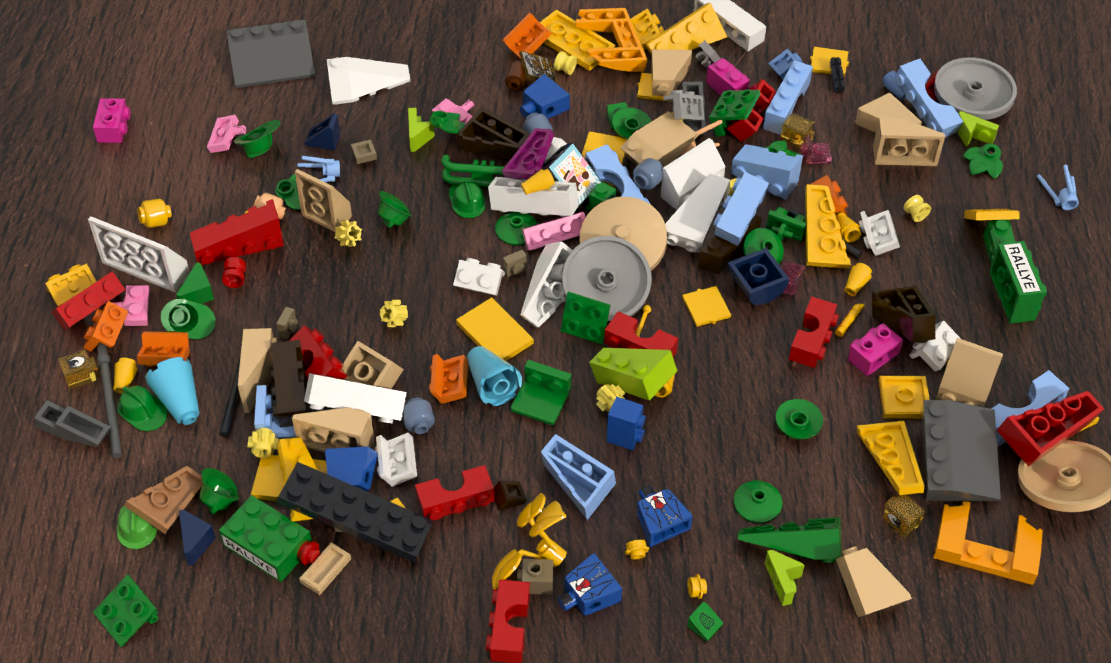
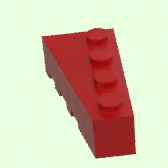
(238, 235)
(1045, 428)

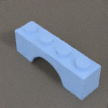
(794, 85)
(939, 117)
(609, 169)
(1042, 391)

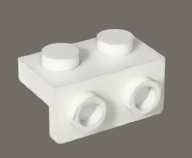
(880, 232)
(478, 277)
(936, 351)
(396, 459)

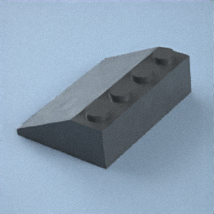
(270, 53)
(959, 452)

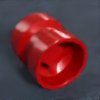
(233, 272)

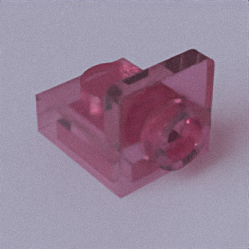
(815, 152)
(794, 273)

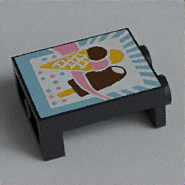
(570, 166)

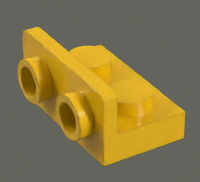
(646, 26)
(69, 284)

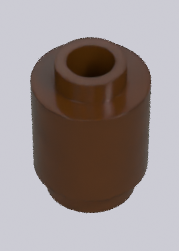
(515, 76)

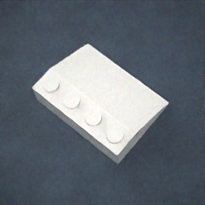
(139, 256)

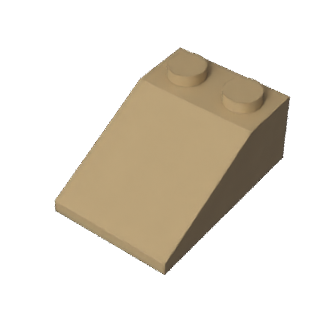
(660, 140)
(906, 143)
(321, 201)
(254, 364)
(370, 367)
(969, 374)
(334, 429)

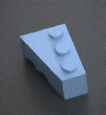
(777, 169)
(740, 208)
(578, 474)

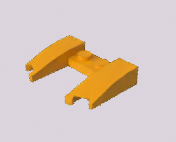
(630, 53)
(1018, 565)

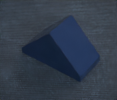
(324, 134)
(196, 536)

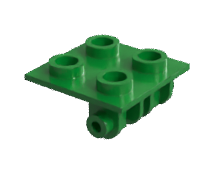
(585, 317)
(125, 610)

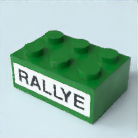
(1017, 282)
(264, 538)

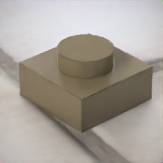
(363, 151)
(515, 263)
(287, 323)

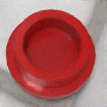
(308, 552)

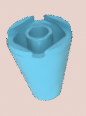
(493, 376)
(175, 389)

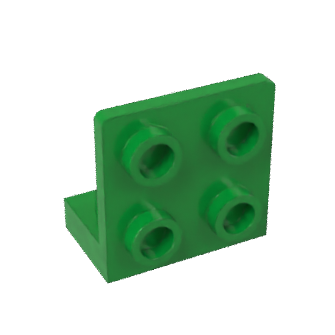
(733, 106)
(542, 393)

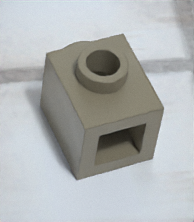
(539, 574)

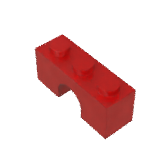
(745, 128)
(88, 300)
(622, 334)
(808, 346)
(318, 354)
(438, 502)
(506, 641)

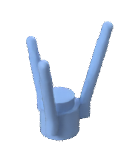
(330, 167)
(1067, 196)

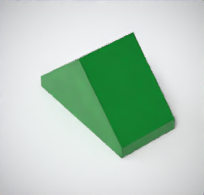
(196, 286)

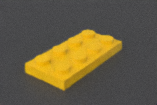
(573, 40)

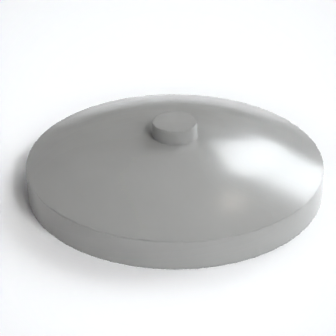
(975, 87)
(609, 272)

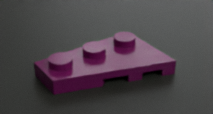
(530, 155)

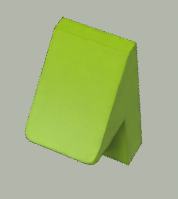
(976, 128)
(419, 131)
(782, 572)

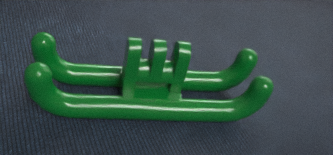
(480, 174)

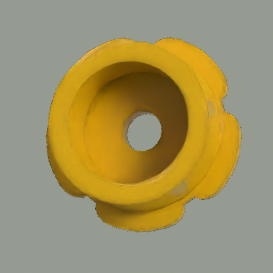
(636, 549)
(696, 586)

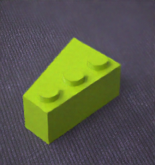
(634, 370)

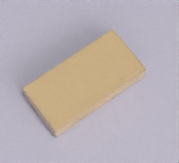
(325, 568)

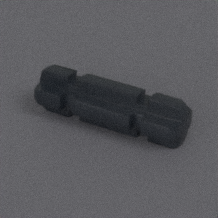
(837, 75)

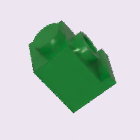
(600, 194)

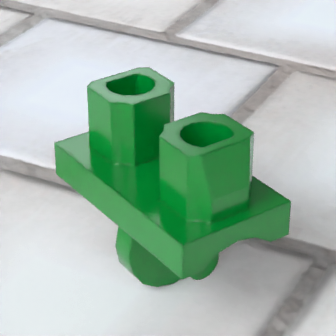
(785, 225)

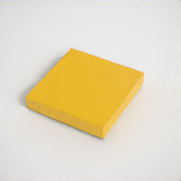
(991, 214)
(903, 396)

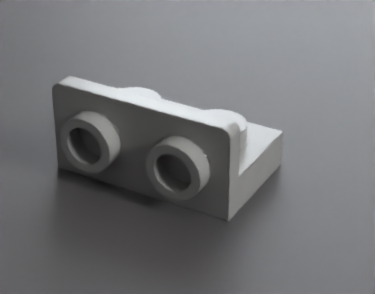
(686, 105)

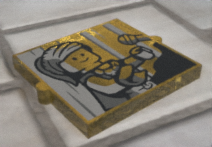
(536, 66)

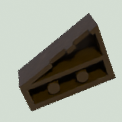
(491, 135)
(717, 251)
(905, 312)
(289, 381)

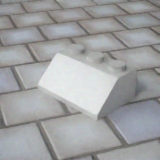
(689, 171)

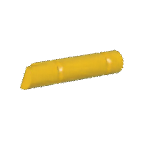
(848, 320)

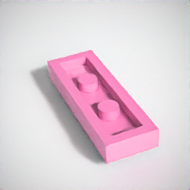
(553, 231)

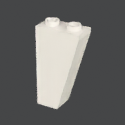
(695, 216)

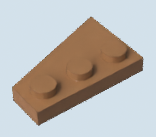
(163, 502)

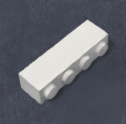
(737, 23)
(508, 195)
(340, 393)

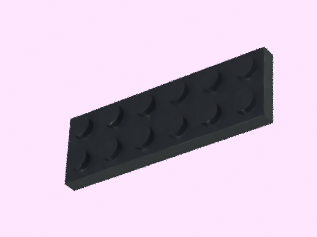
(355, 511)

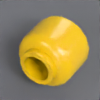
(154, 213)

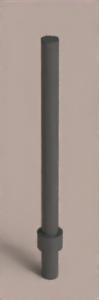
(104, 364)

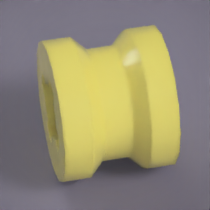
(565, 63)
(917, 208)

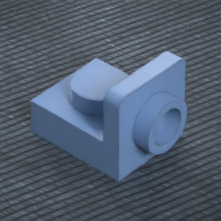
(783, 62)

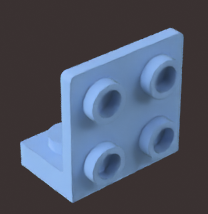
(264, 415)

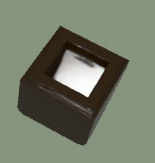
(508, 494)

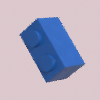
(625, 423)

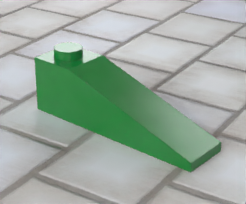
(814, 540)

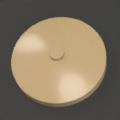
(632, 221)
(1068, 478)

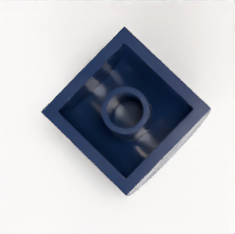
(759, 276)

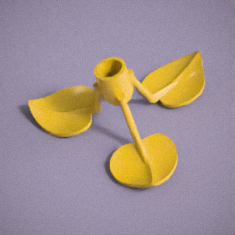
(546, 549)

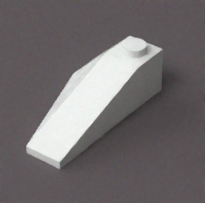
(358, 77)
(546, 287)

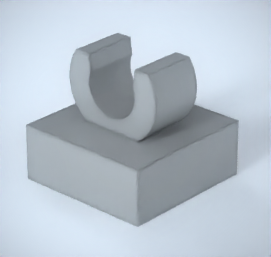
(707, 53)

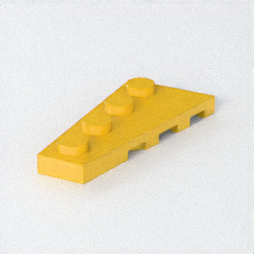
(690, 31)
(823, 233)
(290, 452)
(894, 454)

